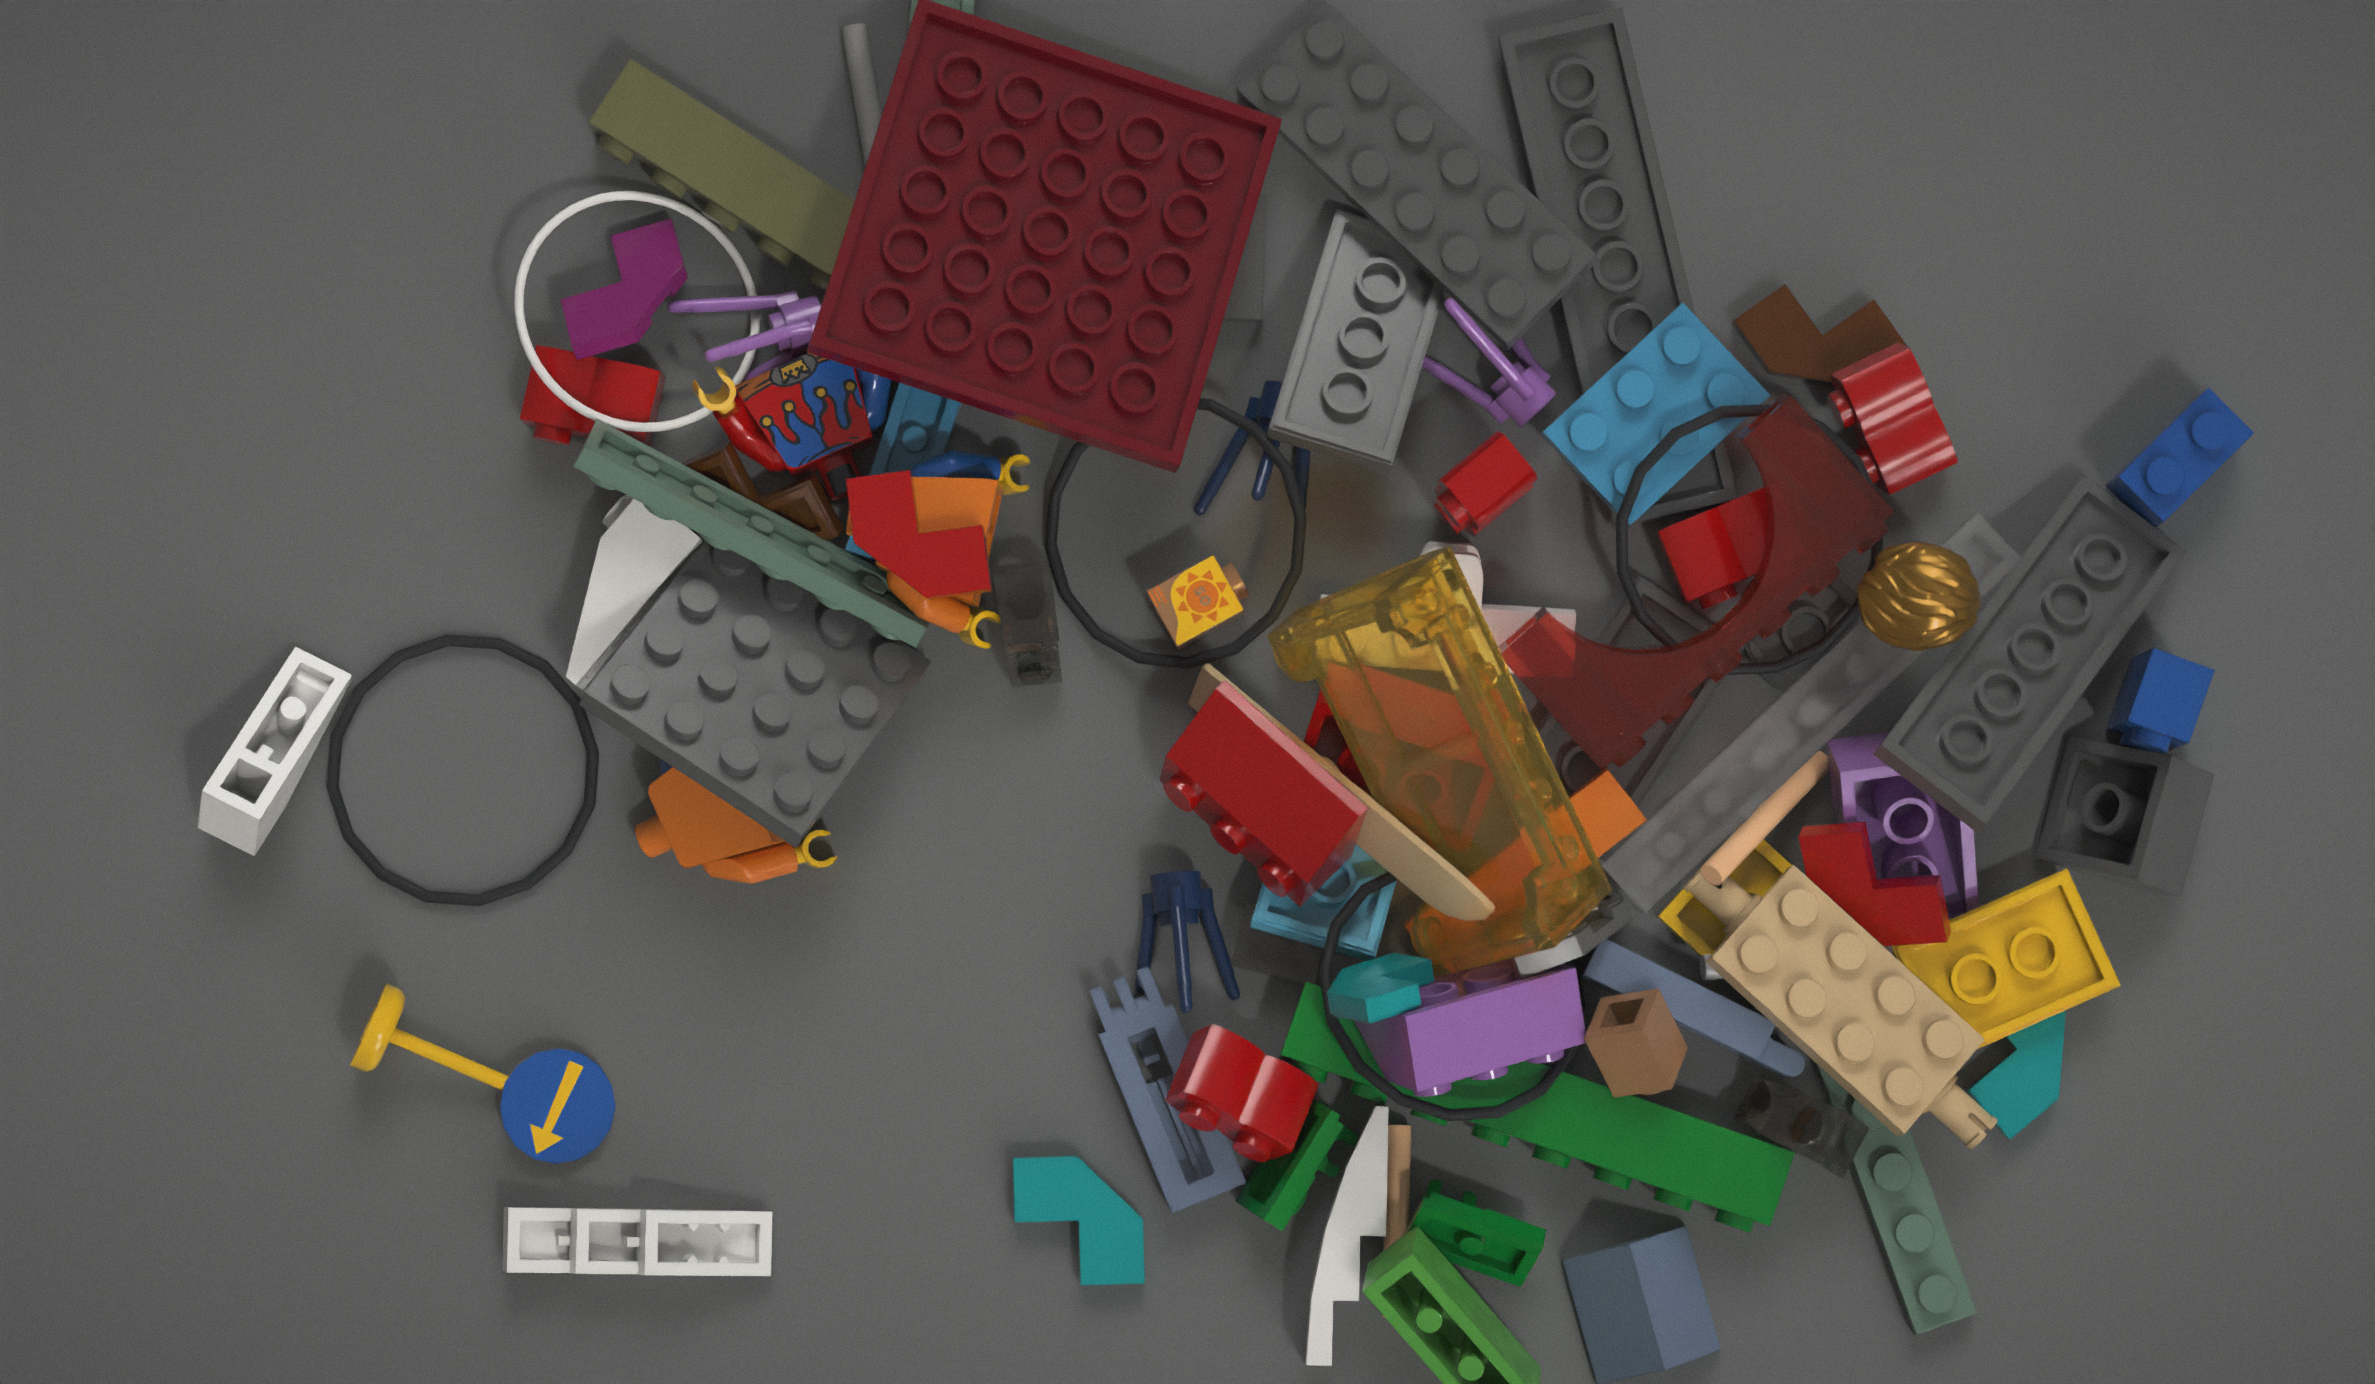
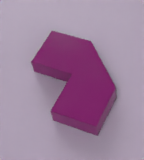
(622, 312)

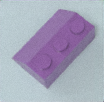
(1478, 1026)

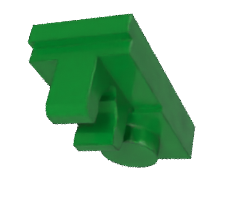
(1281, 1185)
(1478, 1237)

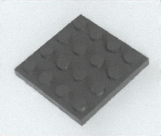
(755, 689)

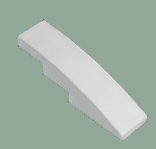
(1356, 1211)
(637, 1241)

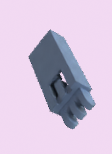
(1693, 1007)
(1186, 1160)

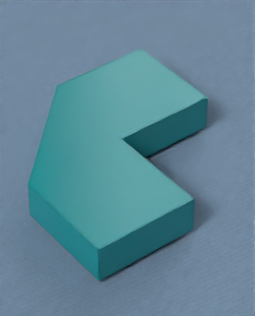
(1379, 987)
(2026, 1078)
(1108, 1226)

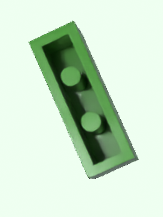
(1444, 1316)

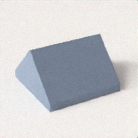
(1641, 1305)

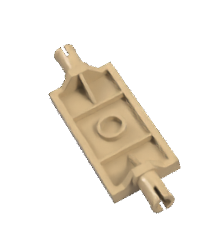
(1845, 1002)

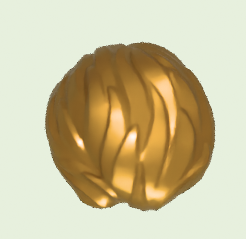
(1918, 596)

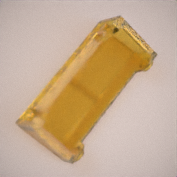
(1449, 754)

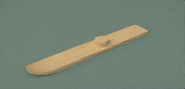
(1382, 833)

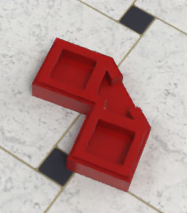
(930, 562)
(1889, 909)

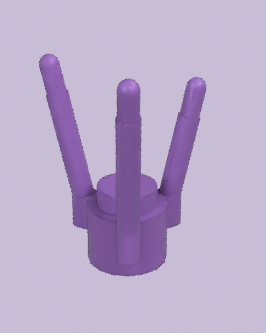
(789, 327)
(1520, 388)

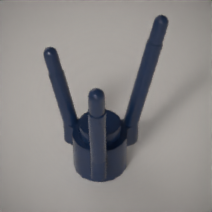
(1259, 411)
(1177, 901)

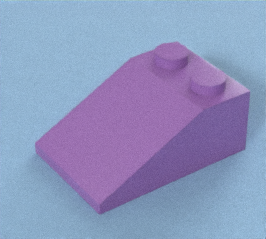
(1904, 825)

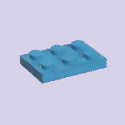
(1655, 387)

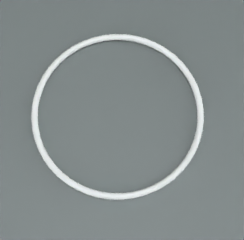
(523, 332)

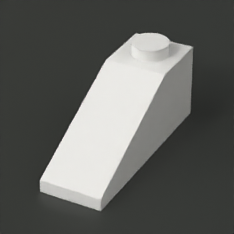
(629, 574)
(271, 752)

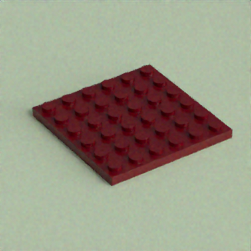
(1045, 236)

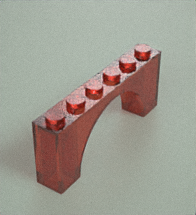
(1814, 519)

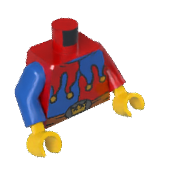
(803, 417)

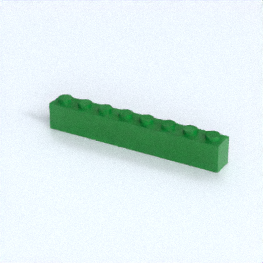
(1582, 1122)

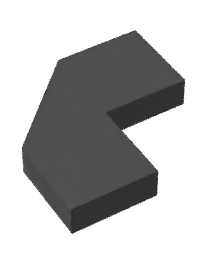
(1596, 927)

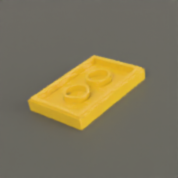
(2016, 959)

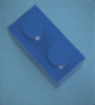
(2180, 458)
(2159, 701)

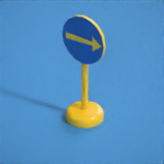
(550, 1104)

